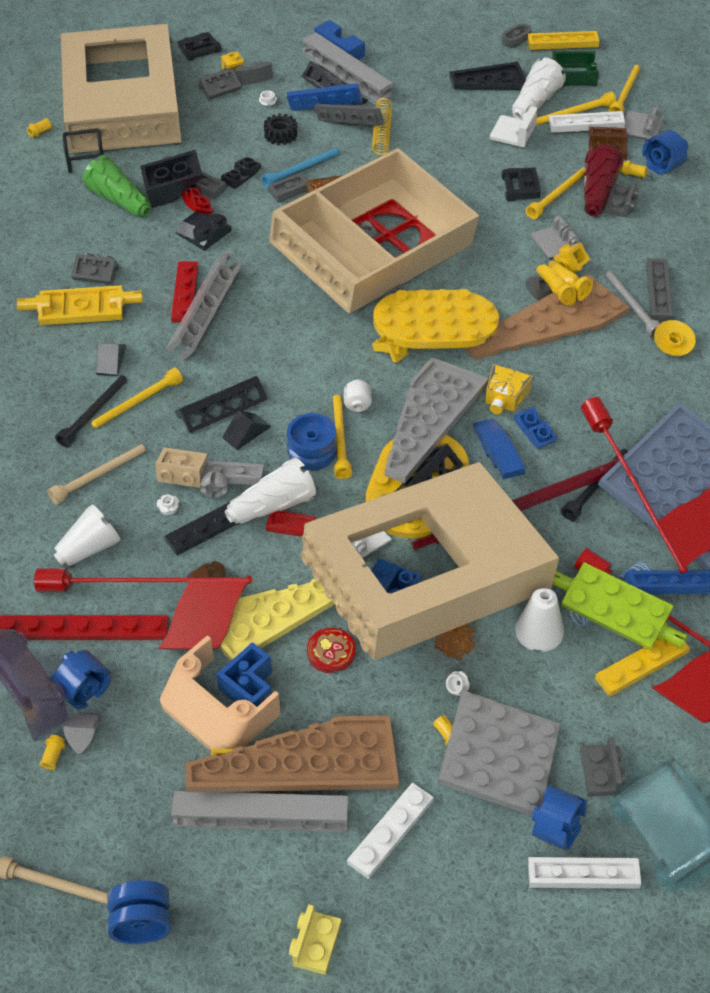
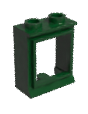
(578, 59)

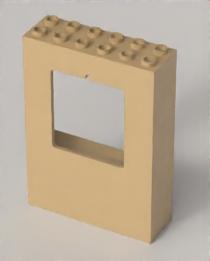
(125, 110)
(477, 525)

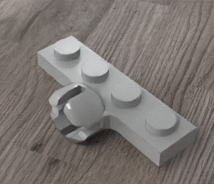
(220, 475)

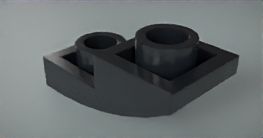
(242, 171)

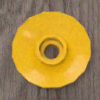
(677, 332)

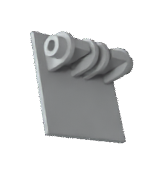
(642, 124)
(555, 237)

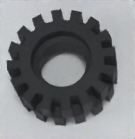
(280, 129)

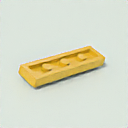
(563, 40)
(638, 666)

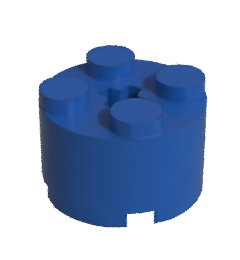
(665, 151)
(81, 678)
(559, 817)

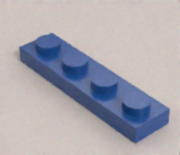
(326, 95)
(670, 581)

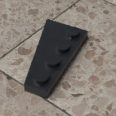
(493, 77)

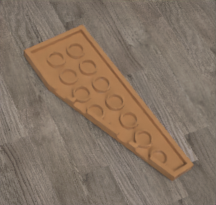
(551, 320)
(325, 756)

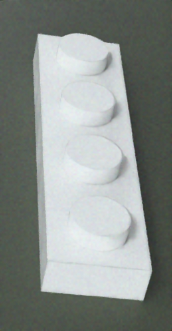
(582, 121)
(390, 830)
(583, 872)

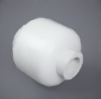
(357, 396)

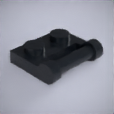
(198, 45)
(527, 183)

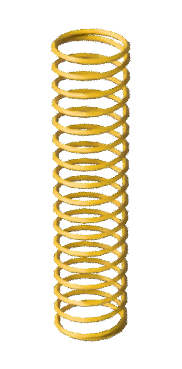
(387, 131)

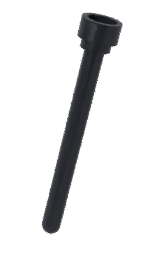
(67, 436)
(573, 509)

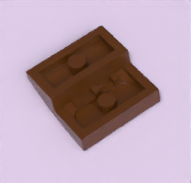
(609, 136)

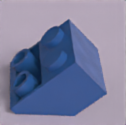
(393, 576)

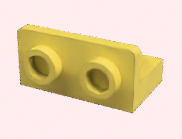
(315, 941)

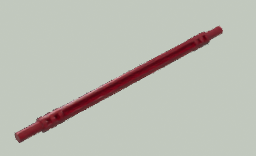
(542, 495)

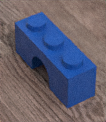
(333, 33)

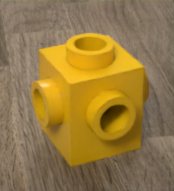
(572, 257)

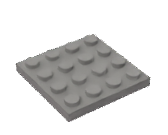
(499, 753)

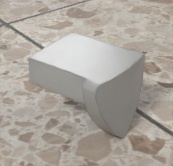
(81, 731)

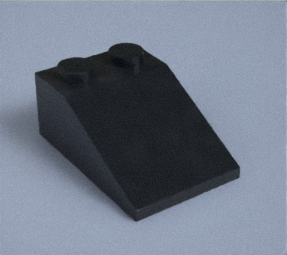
(170, 177)

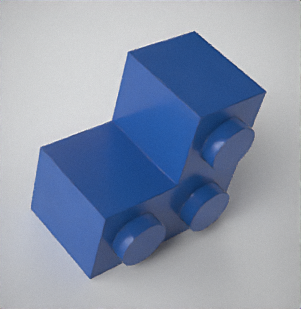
(245, 675)

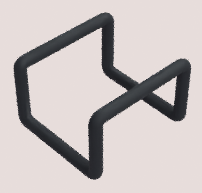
(69, 159)

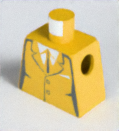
(506, 389)

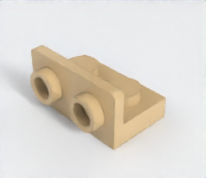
(180, 467)

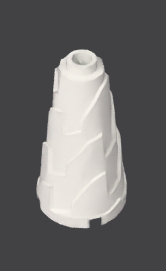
(539, 86)
(274, 492)

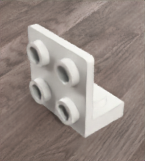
(515, 130)

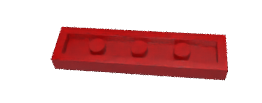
(184, 289)

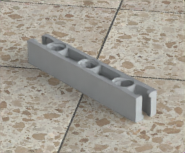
(347, 67)
(204, 306)
(260, 811)

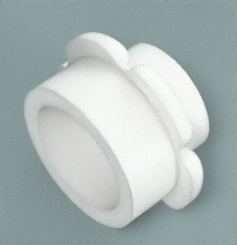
(267, 98)
(168, 508)
(453, 685)

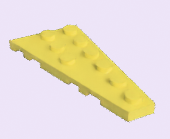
(272, 614)

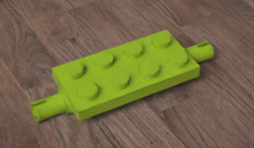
(618, 607)

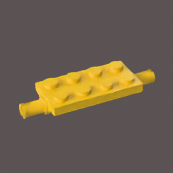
(80, 304)

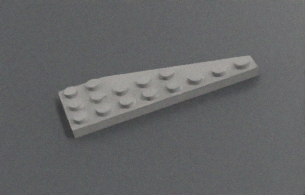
(432, 407)

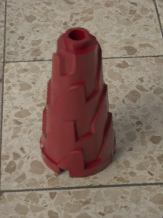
(601, 174)

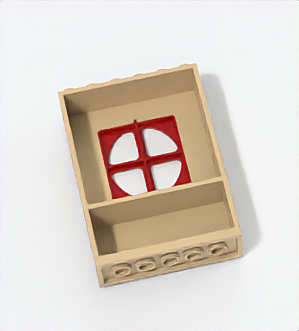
(327, 244)

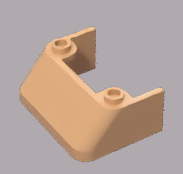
(206, 716)

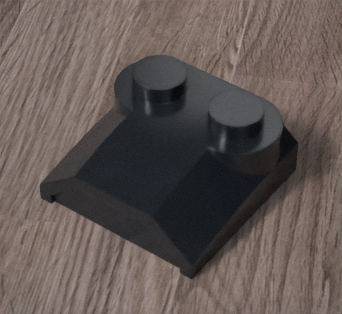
(203, 229)

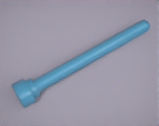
(270, 178)

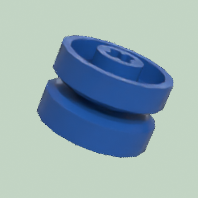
(312, 441)
(138, 912)

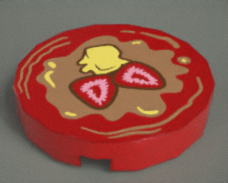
(331, 650)

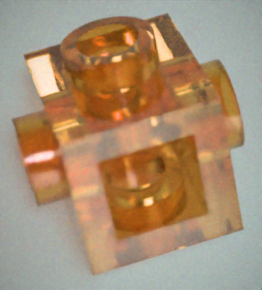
(456, 642)

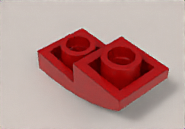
(196, 202)

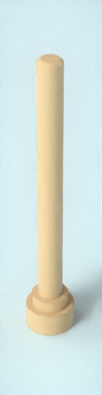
(59, 493)
(10, 869)

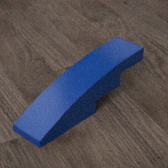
(499, 448)

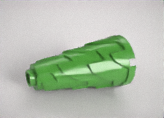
(112, 183)

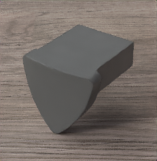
(537, 287)

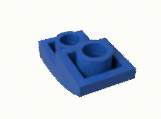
(534, 428)

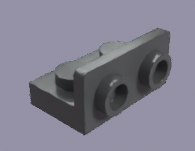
(219, 83)
(621, 200)
(94, 268)
(602, 769)

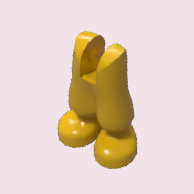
(565, 282)

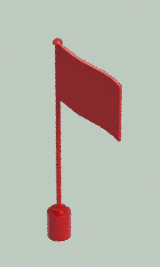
(685, 527)
(201, 611)
(691, 684)

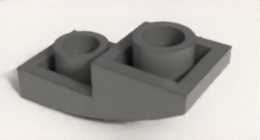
(254, 74)

